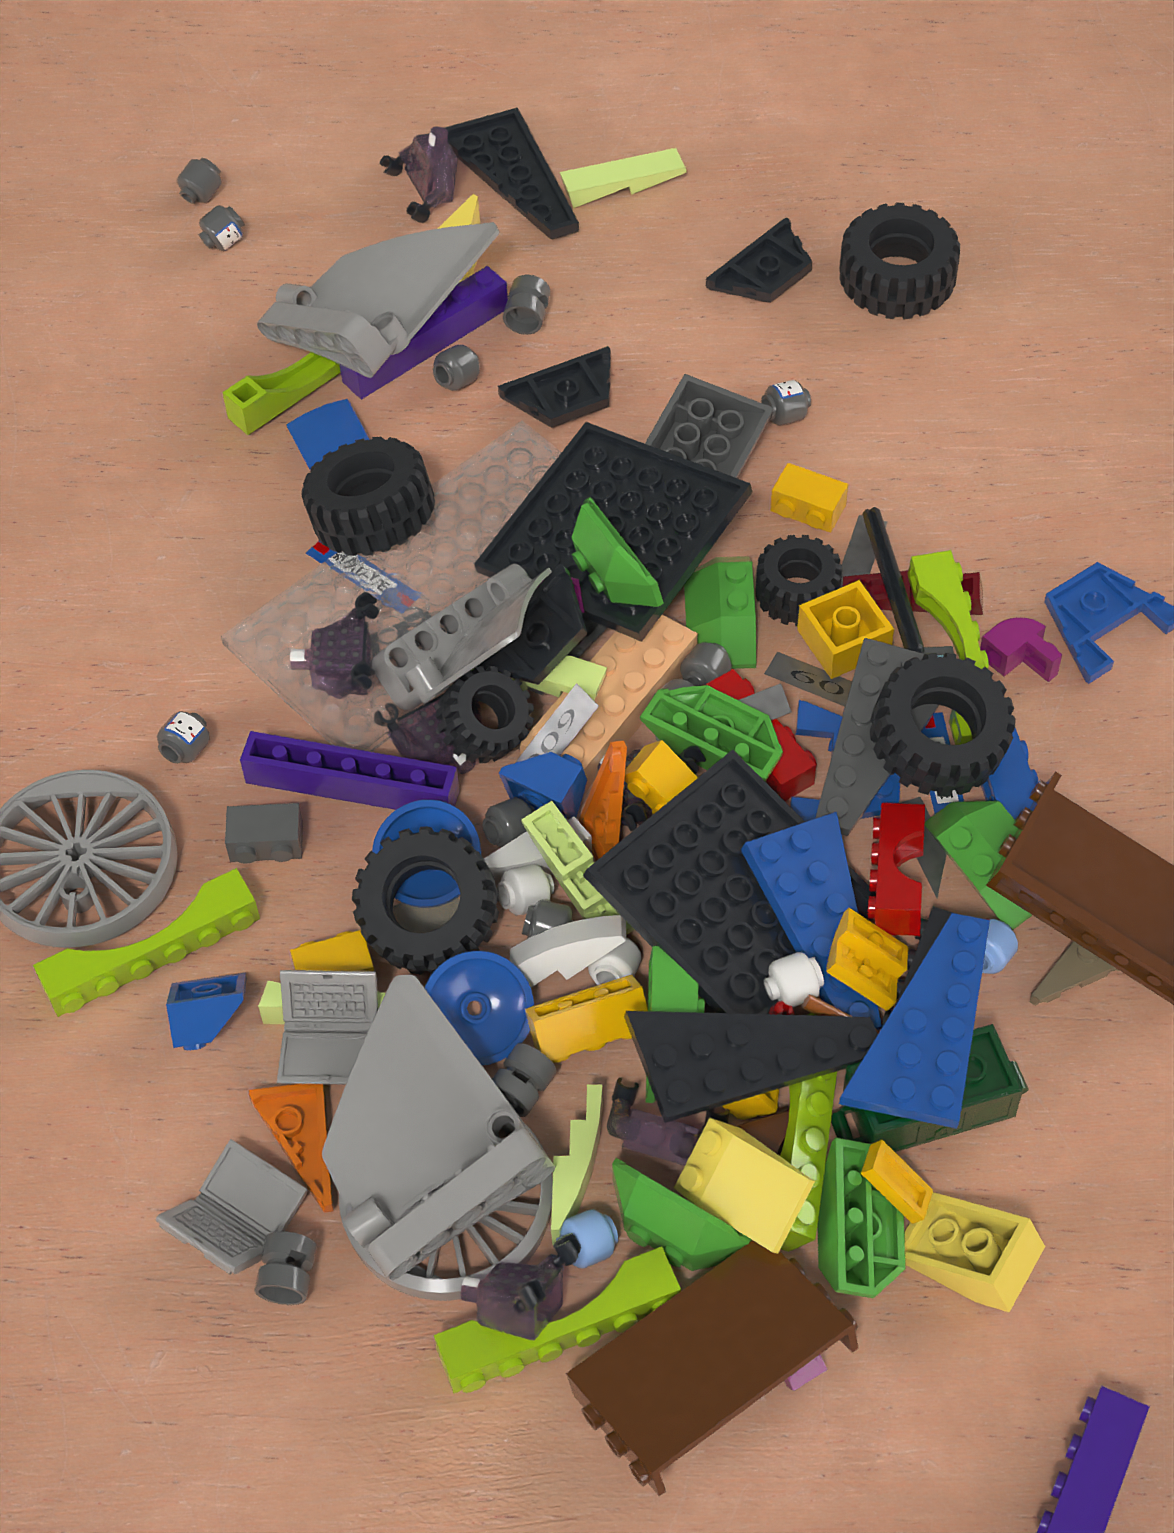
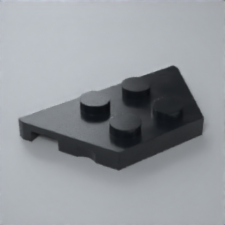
(764, 266)
(563, 389)
(548, 631)

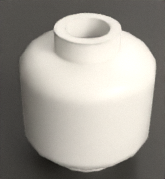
(524, 888)
(616, 964)
(794, 979)

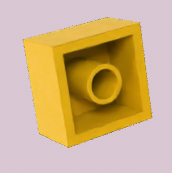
(839, 623)

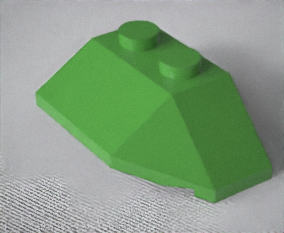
(611, 561)
(723, 607)
(715, 725)
(971, 839)
(670, 991)
(666, 1220)
(857, 1226)

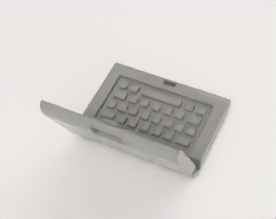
(324, 1023)
(235, 1209)

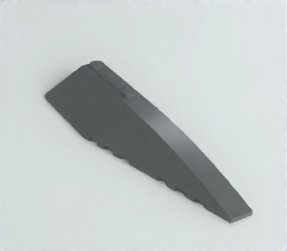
(706, 428)

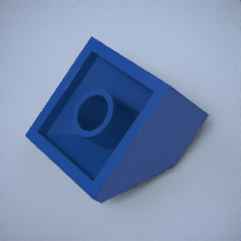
(547, 780)
(202, 1008)

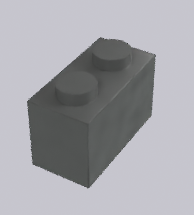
(264, 832)

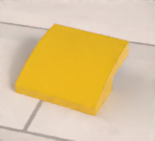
(867, 959)

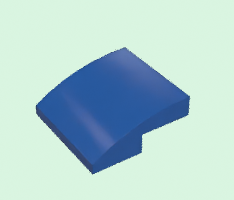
(326, 430)

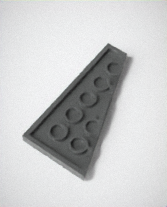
(854, 769)

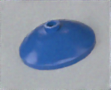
(427, 887)
(502, 1000)

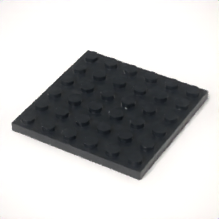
(655, 500)
(694, 892)

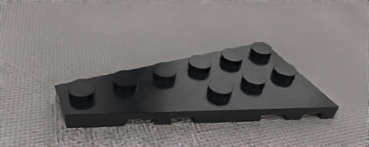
(510, 162)
(728, 1057)

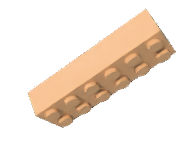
(631, 680)

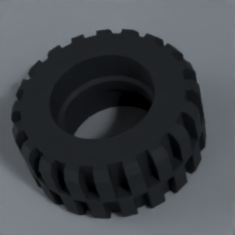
(899, 233)
(368, 496)
(961, 688)
(396, 864)

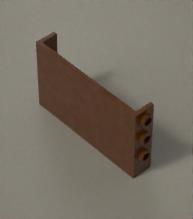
(1092, 886)
(706, 1358)

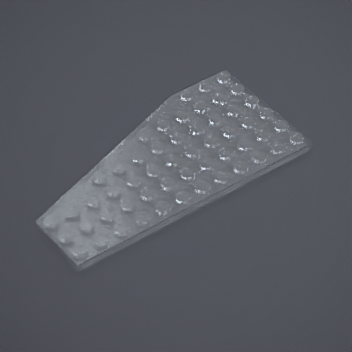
(407, 581)

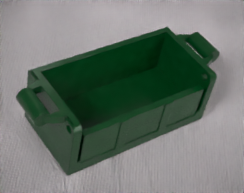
(989, 1096)

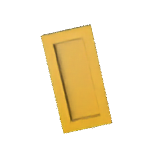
(897, 1181)

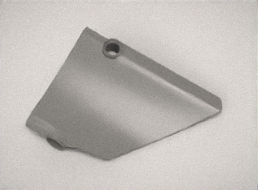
(376, 296)
(496, 621)
(421, 1136)

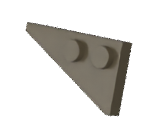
(1074, 968)

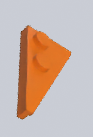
(604, 803)
(300, 1127)

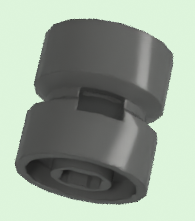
(526, 304)
(524, 1075)
(287, 1261)

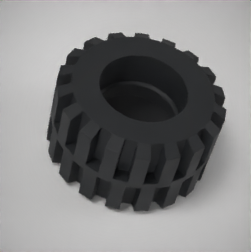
(795, 559)
(506, 701)

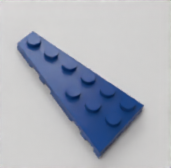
(809, 891)
(925, 1045)

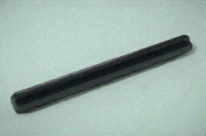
(892, 580)

